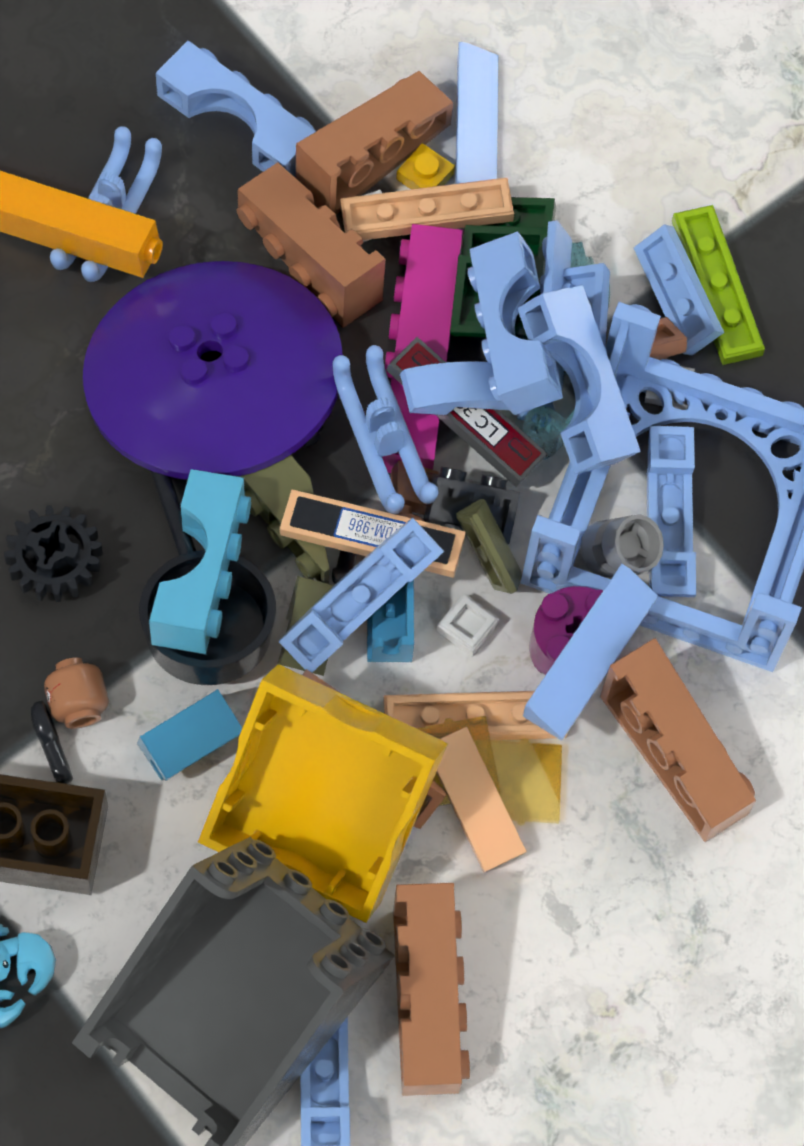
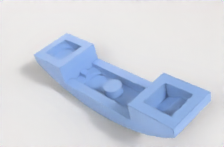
(450, 385)
(671, 508)
(360, 594)
(326, 1094)

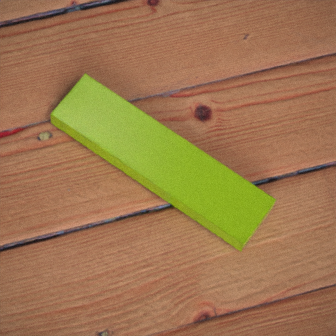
(714, 266)

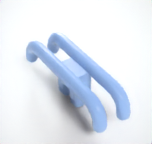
(111, 191)
(382, 431)

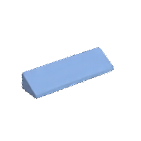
(476, 114)
(590, 653)

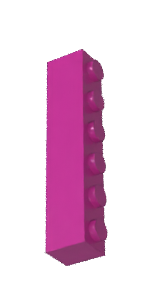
(425, 314)

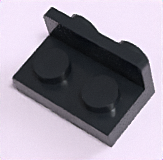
(458, 493)

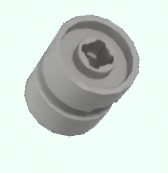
(622, 540)

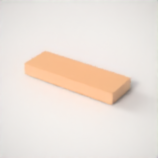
(477, 802)

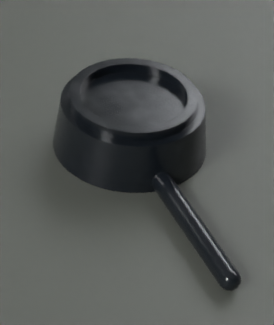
(246, 614)

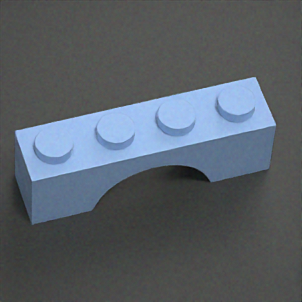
(199, 84)
(504, 279)
(600, 424)

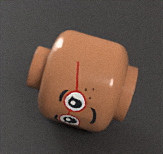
(76, 693)

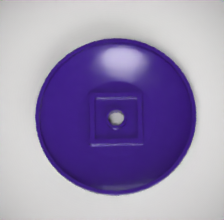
(220, 415)

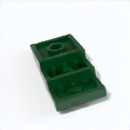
(531, 222)

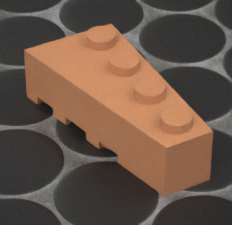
(371, 140)
(312, 244)
(676, 740)
(428, 989)

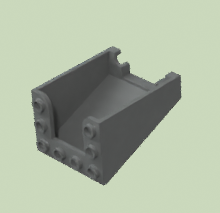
(235, 989)

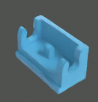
(392, 628)
(189, 735)

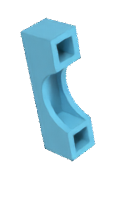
(187, 607)

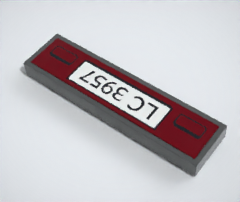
(483, 429)

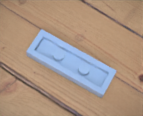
(678, 288)

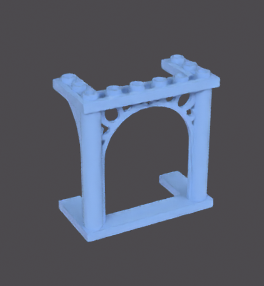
(558, 538)

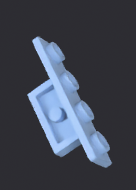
(559, 275)

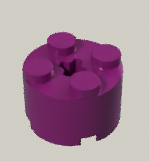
(557, 622)

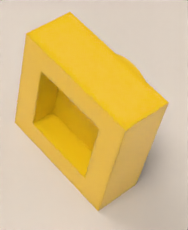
(425, 169)

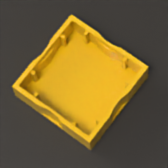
(325, 788)

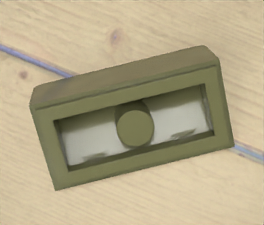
(490, 547)

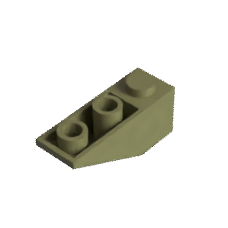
(269, 498)

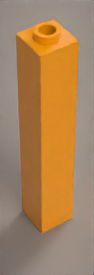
(78, 225)

